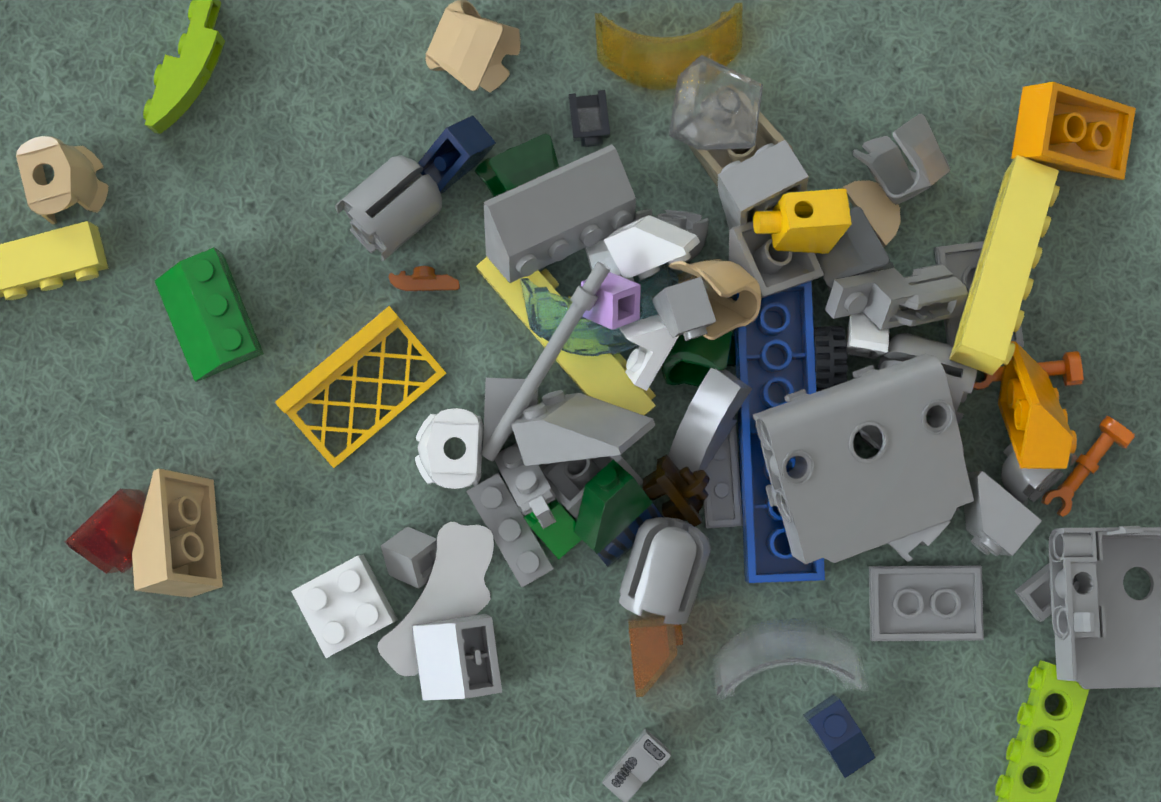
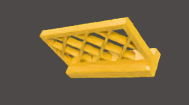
(340, 362)

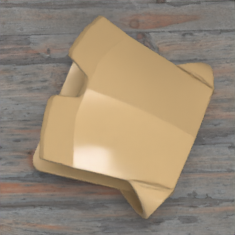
(472, 47)
(72, 181)
(721, 282)

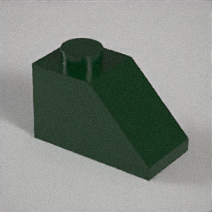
(609, 506)

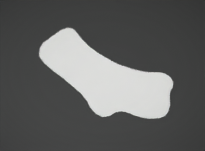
(453, 590)

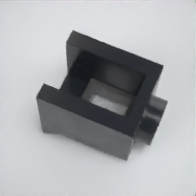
(589, 118)

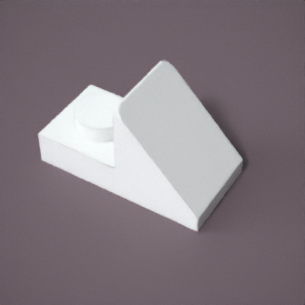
(865, 337)
(654, 347)

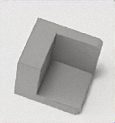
(410, 556)

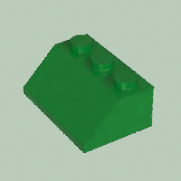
(208, 314)

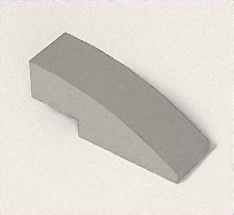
(708, 420)

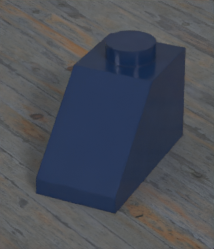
(456, 152)
(839, 735)

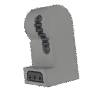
(636, 765)

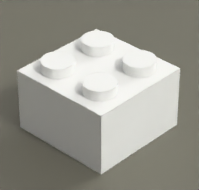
(344, 605)

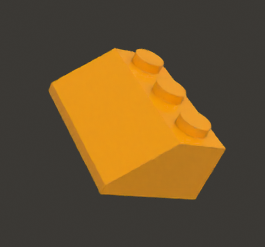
(1034, 415)

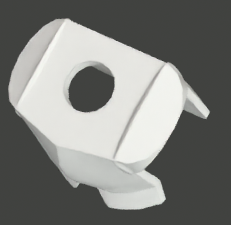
(432, 461)

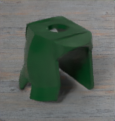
(518, 165)
(692, 359)

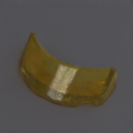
(659, 60)

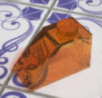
(652, 649)

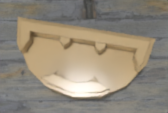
(877, 207)

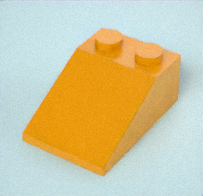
(1073, 130)

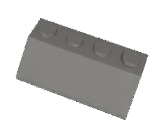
(558, 214)

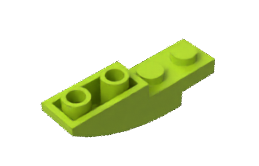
(183, 78)

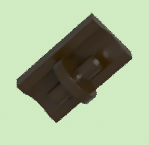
(683, 488)

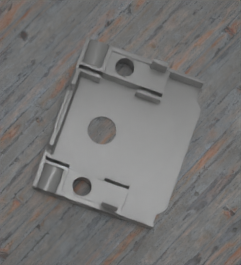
(851, 504)
(1100, 630)

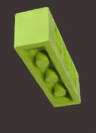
(1061, 730)

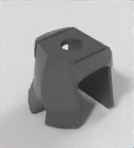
(855, 253)

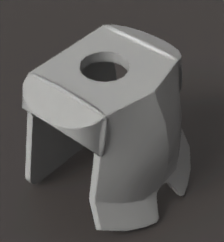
(890, 168)

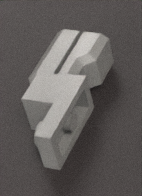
(899, 300)

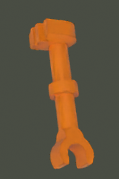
(1069, 367)
(1111, 432)

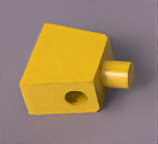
(806, 221)

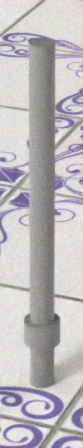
(583, 300)

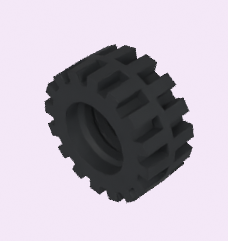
(830, 356)

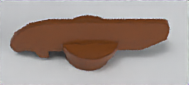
(423, 280)

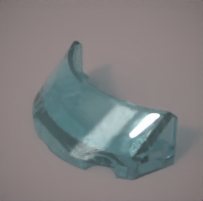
(589, 338)

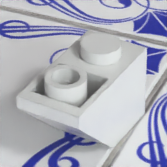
(647, 244)

